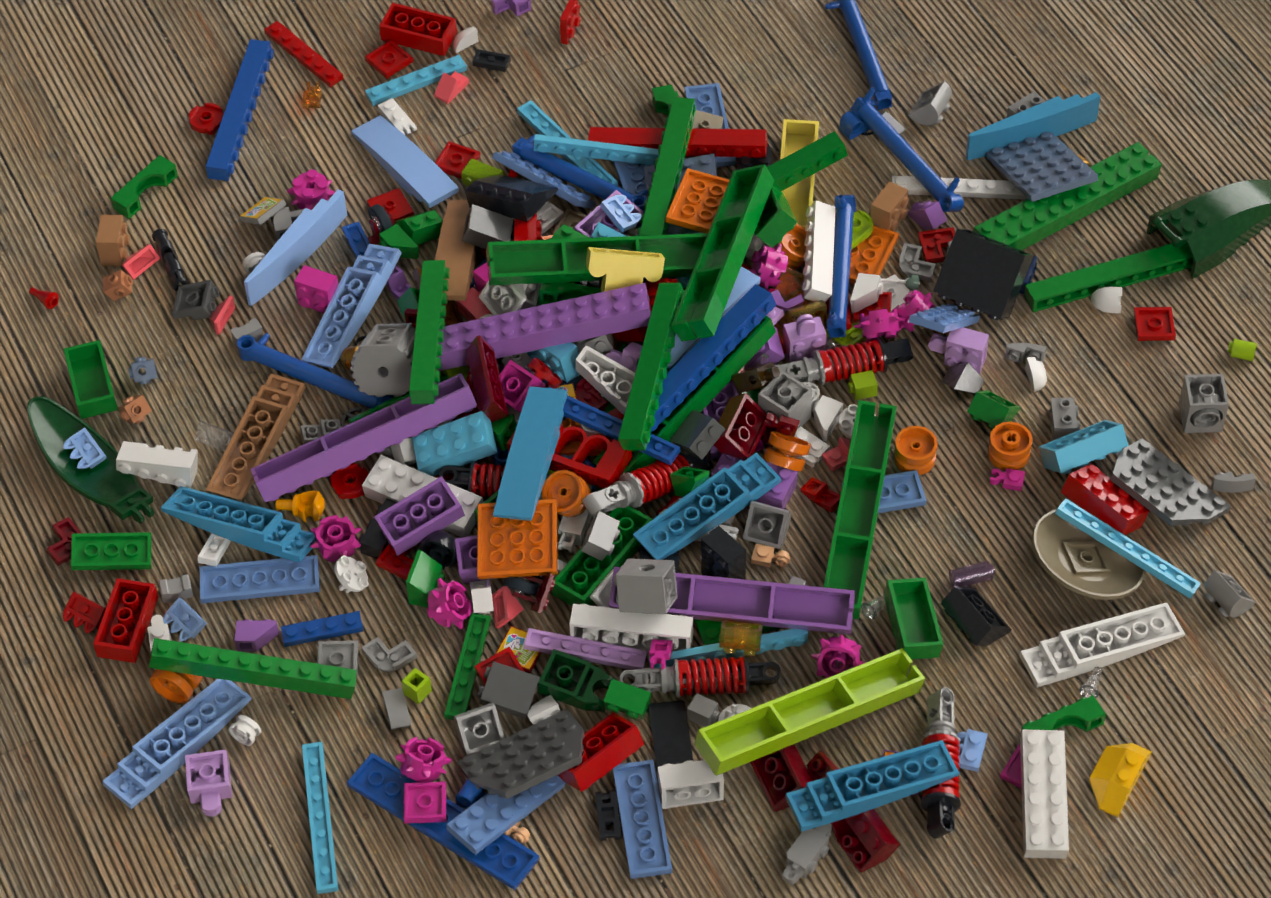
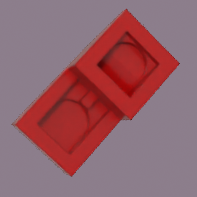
(820, 494)

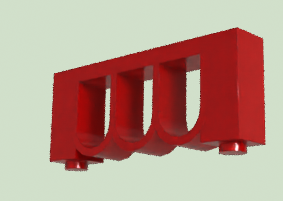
(609, 467)

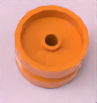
(794, 246)
(1010, 446)
(915, 449)
(786, 451)
(568, 491)
(174, 685)

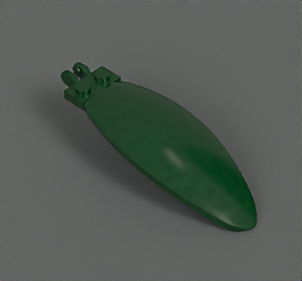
(101, 484)

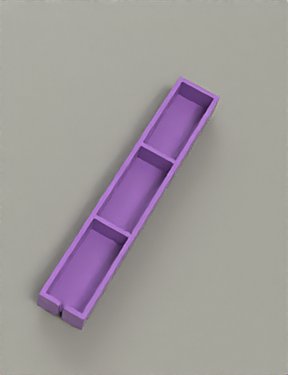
(550, 324)
(360, 439)
(760, 603)

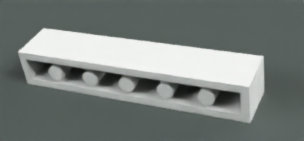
(819, 252)

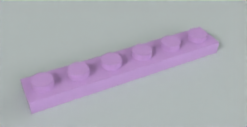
(586, 649)

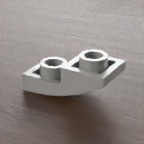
(1019, 351)
(312, 432)
(1228, 483)
(396, 708)

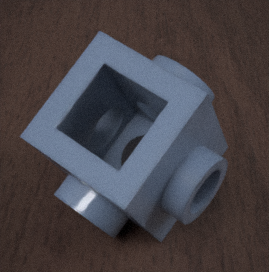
(148, 365)

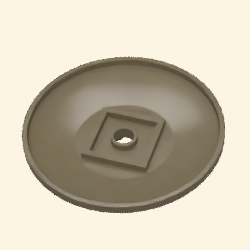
(1060, 552)

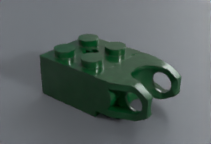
(573, 681)

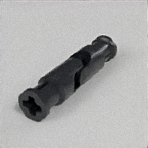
(169, 258)

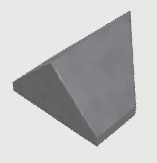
(963, 378)

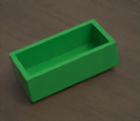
(775, 219)
(90, 379)
(913, 617)

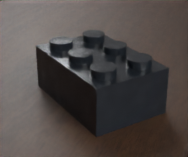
(722, 555)

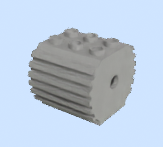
(385, 347)

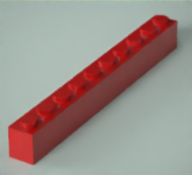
(701, 142)

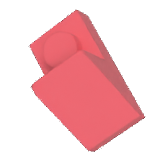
(450, 86)
(837, 456)

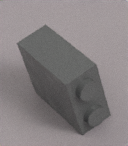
(486, 226)
(697, 434)
(508, 689)

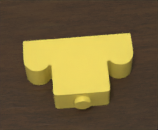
(623, 267)

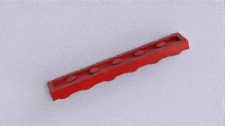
(303, 54)

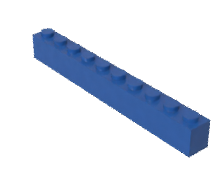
(239, 110)
(711, 351)

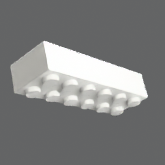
(398, 481)
(630, 629)
(1044, 794)

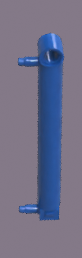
(865, 52)
(907, 155)
(573, 173)
(845, 208)
(258, 352)

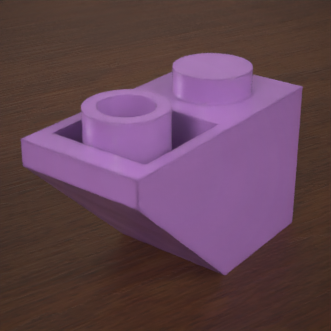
(927, 214)
(253, 635)

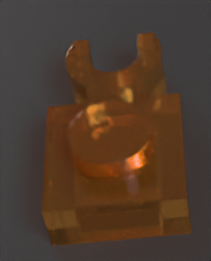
(312, 96)

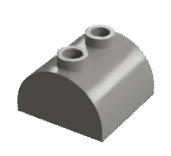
(931, 104)
(767, 524)
(1228, 594)
(478, 728)

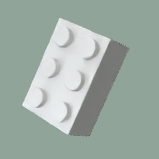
(688, 784)

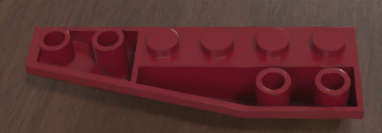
(861, 836)

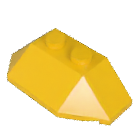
(1117, 775)

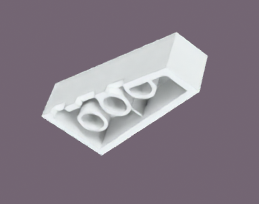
(606, 376)
(158, 463)

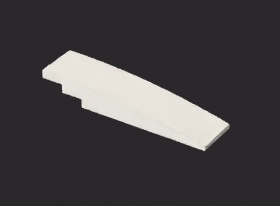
(1100, 644)

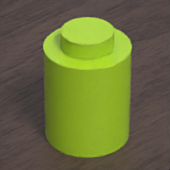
(1242, 349)

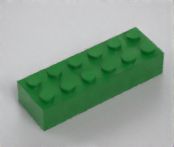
(585, 572)

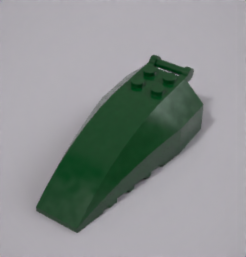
(1216, 221)

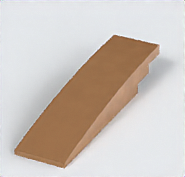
(457, 254)
(255, 436)

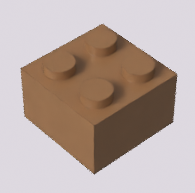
(890, 207)
(112, 240)

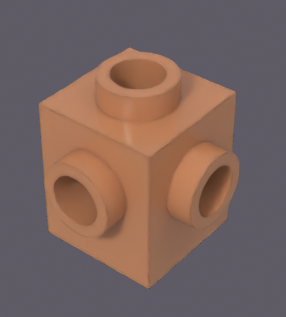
(117, 285)
(134, 409)

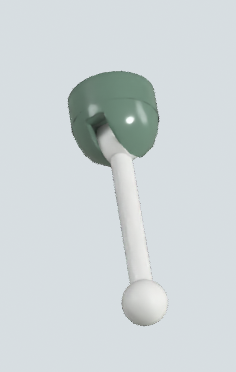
(911, 281)

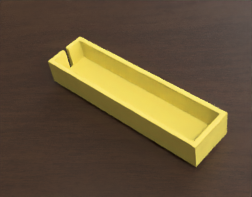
(795, 136)

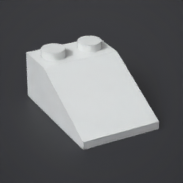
(503, 298)

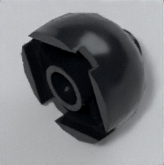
(440, 547)

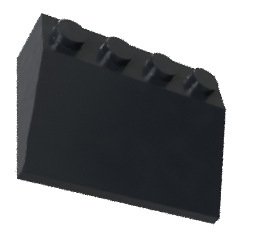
(509, 196)

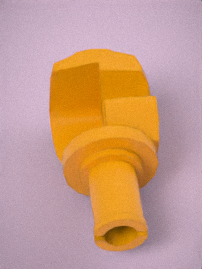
(303, 505)

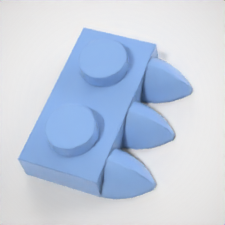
(620, 213)
(85, 448)
(184, 619)
(971, 749)

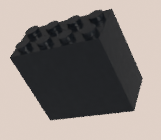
(982, 274)

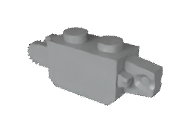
(806, 852)

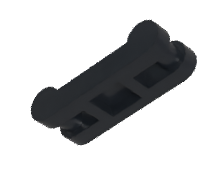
(608, 815)

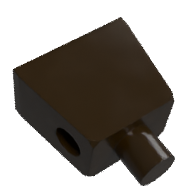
(764, 375)

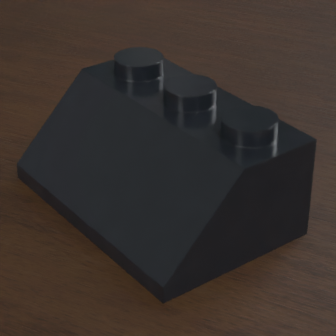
(974, 616)

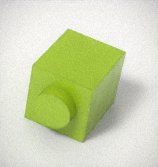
(863, 385)
(416, 686)

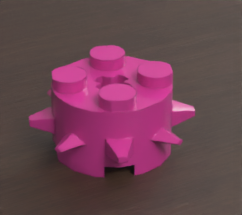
(310, 189)
(769, 264)
(914, 302)
(880, 324)
(335, 538)
(449, 604)
(837, 656)
(423, 760)

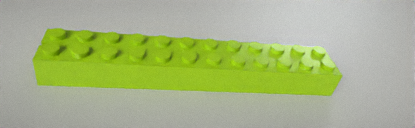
(808, 711)

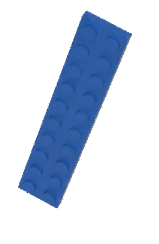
(384, 786)

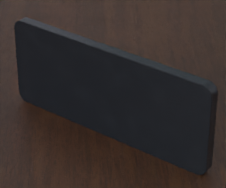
(670, 732)

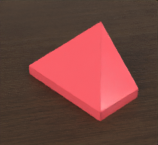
(140, 261)
(222, 314)
(505, 606)

